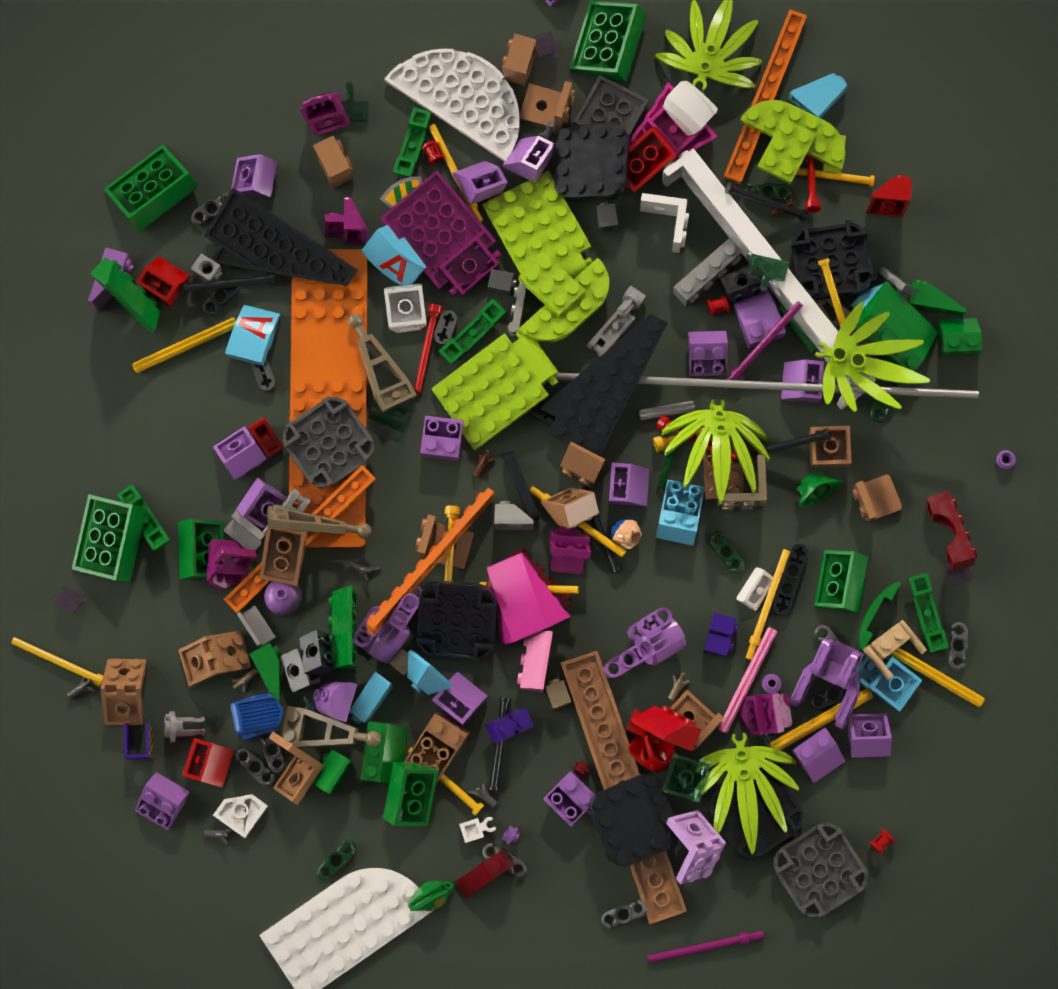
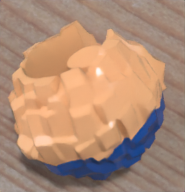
(626, 533)

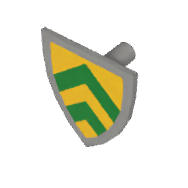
(399, 190)

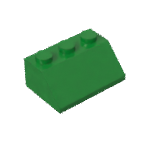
(194, 546)
(841, 581)
(379, 759)
(410, 794)

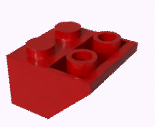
(163, 280)
(208, 763)

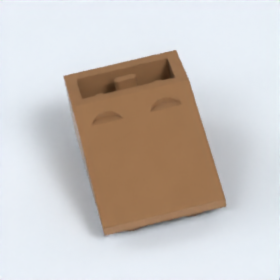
(438, 743)

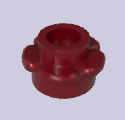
(581, 768)

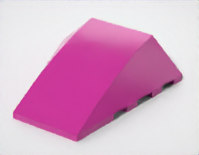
(674, 134)
(522, 600)

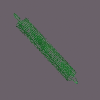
(668, 469)

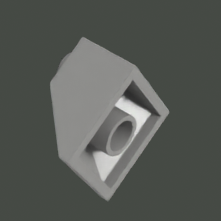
(511, 517)

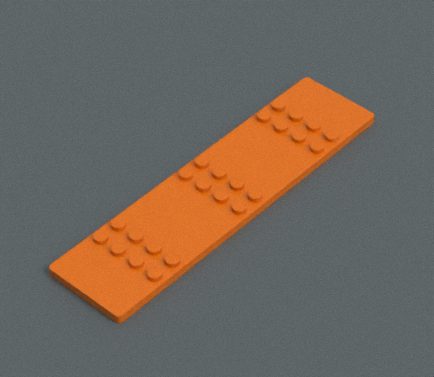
(331, 365)

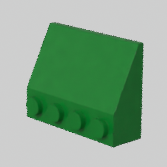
(608, 40)
(151, 188)
(901, 324)
(109, 538)
(343, 628)

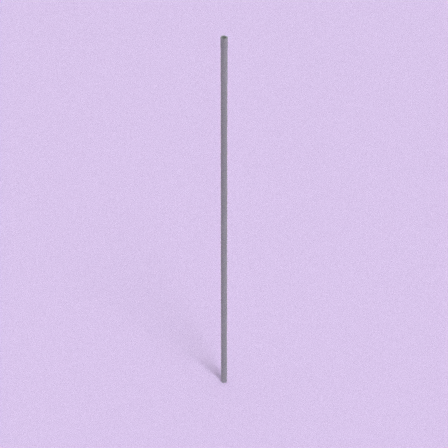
(787, 386)

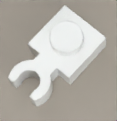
(474, 829)

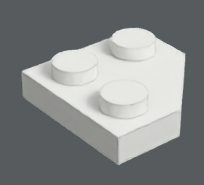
(241, 813)

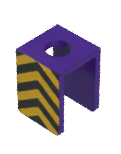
(149, 743)

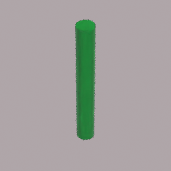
(797, 330)

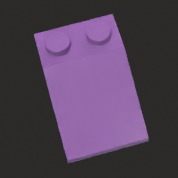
(98, 295)
(757, 318)

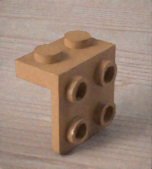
(876, 498)

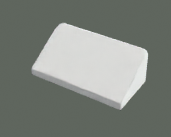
(755, 589)

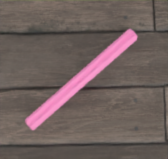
(747, 680)

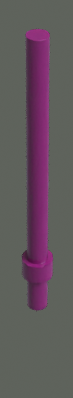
(737, 372)
(743, 938)

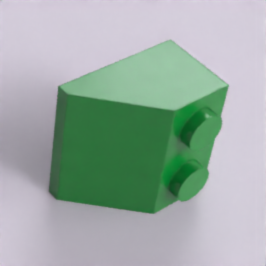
(960, 337)
(333, 772)

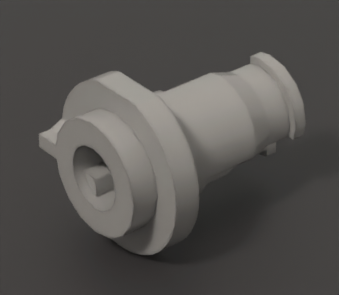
(174, 726)

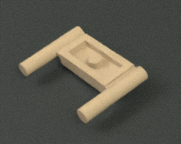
(889, 643)

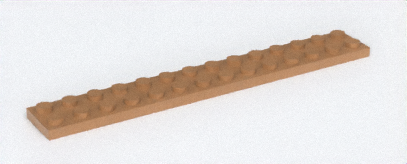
(615, 765)

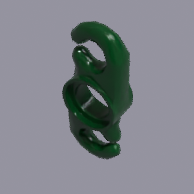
(775, 187)
(878, 406)
(734, 557)
(345, 858)

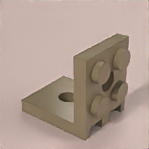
(749, 500)

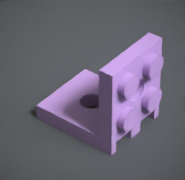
(703, 845)

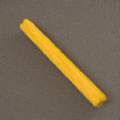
(184, 345)
(938, 677)
(815, 723)

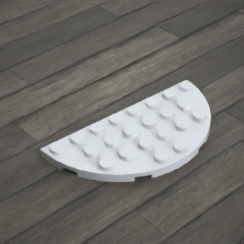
(464, 94)

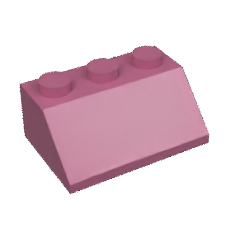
(535, 661)

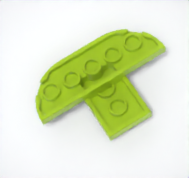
(793, 137)
(566, 299)

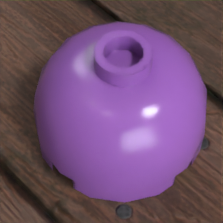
(283, 598)

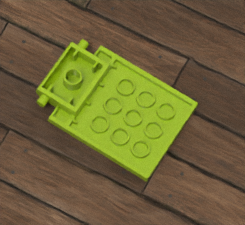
(538, 221)
(496, 387)

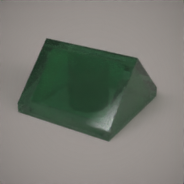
(686, 777)

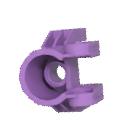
(392, 634)
(652, 644)
(837, 665)

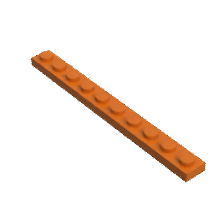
(767, 91)
(330, 508)
(425, 565)

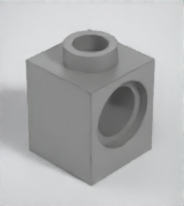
(204, 262)

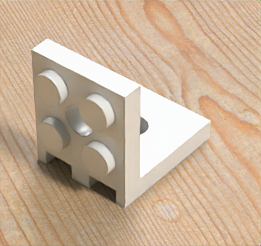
(672, 207)

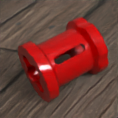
(432, 152)
(718, 305)
(882, 842)

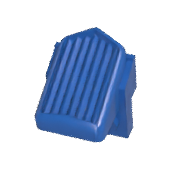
(256, 715)

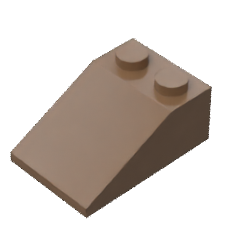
(283, 555)

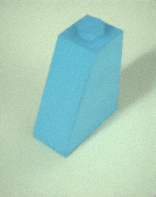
(819, 95)
(370, 699)

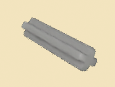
(666, 410)

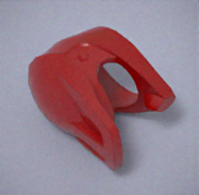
(651, 754)

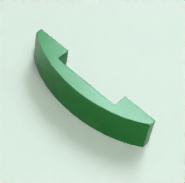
(412, 143)
(473, 332)
(151, 528)
(927, 613)
(864, 635)

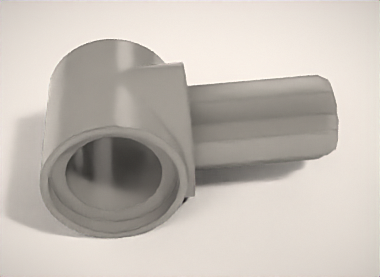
(631, 300)

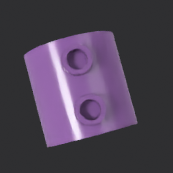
(335, 699)

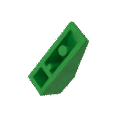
(933, 300)
(269, 666)

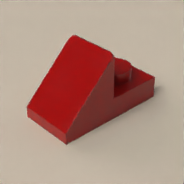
(265, 437)

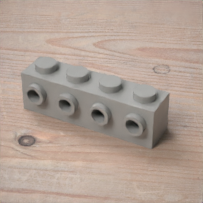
(707, 272)

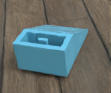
(680, 512)

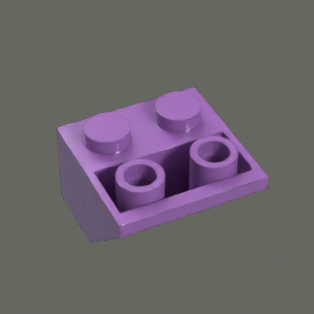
(530, 157)
(480, 181)
(707, 353)
(803, 372)
(441, 438)
(628, 485)
(461, 699)
(569, 799)
(161, 800)

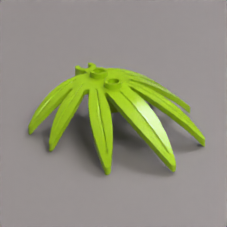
(709, 57)
(850, 360)
(719, 426)
(743, 767)

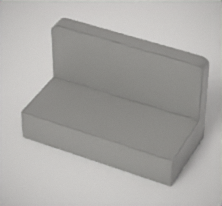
(245, 532)
(257, 626)

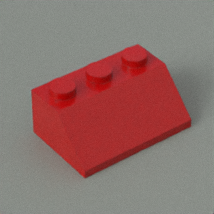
(648, 157)
(891, 198)
(669, 726)

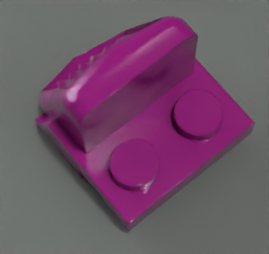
(325, 113)
(349, 225)
(568, 549)
(228, 563)
(766, 713)

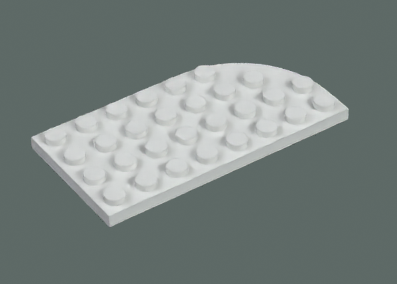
(342, 926)

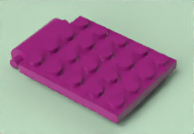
(444, 235)

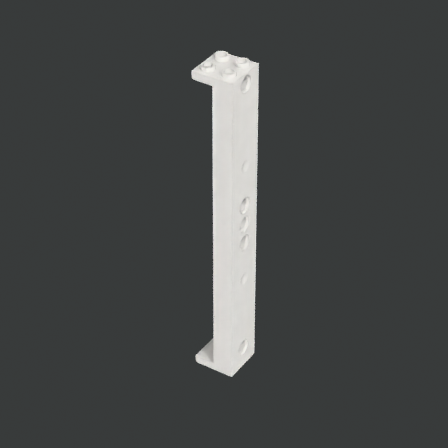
(750, 241)

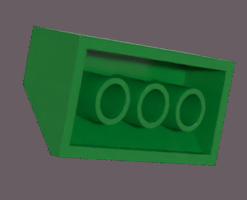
(128, 295)

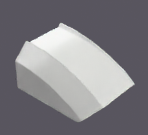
(689, 107)
(405, 308)

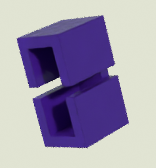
(723, 626)
(503, 728)

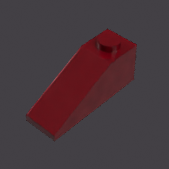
(484, 873)

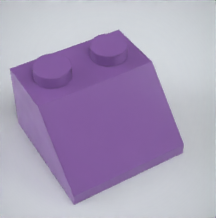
(254, 176)
(239, 453)
(256, 502)
(869, 735)
(818, 755)

